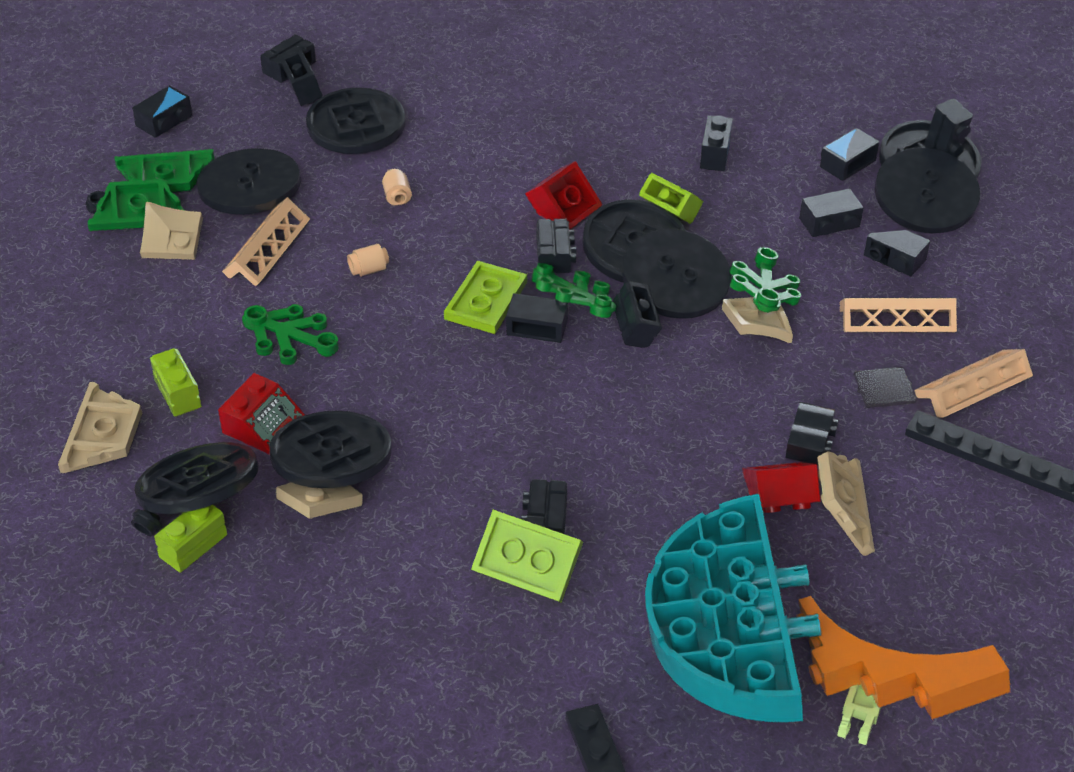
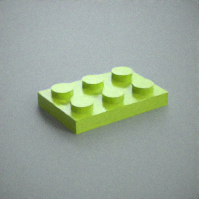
(485, 297)
(527, 555)

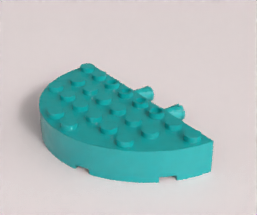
(722, 615)

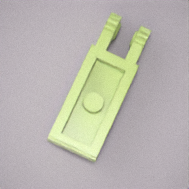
(859, 707)

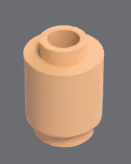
(396, 187)
(368, 260)

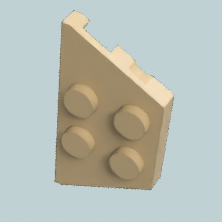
(101, 430)
(846, 498)

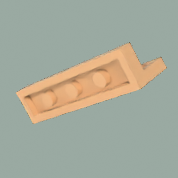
(259, 238)
(897, 305)
(976, 381)

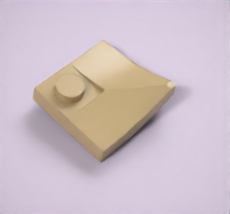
(170, 233)
(751, 320)
(318, 501)

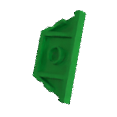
(175, 168)
(125, 204)

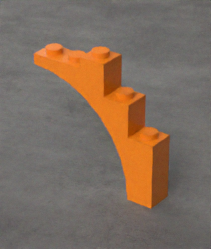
(936, 681)

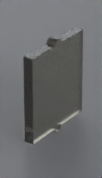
(884, 387)

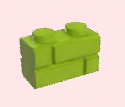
(671, 198)
(175, 382)
(190, 536)

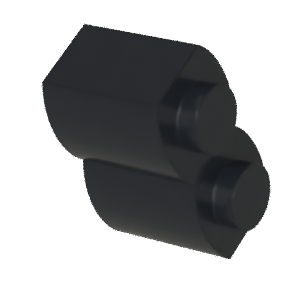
(811, 433)

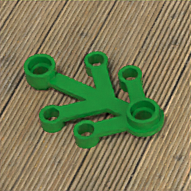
(566, 292)
(766, 298)
(258, 319)

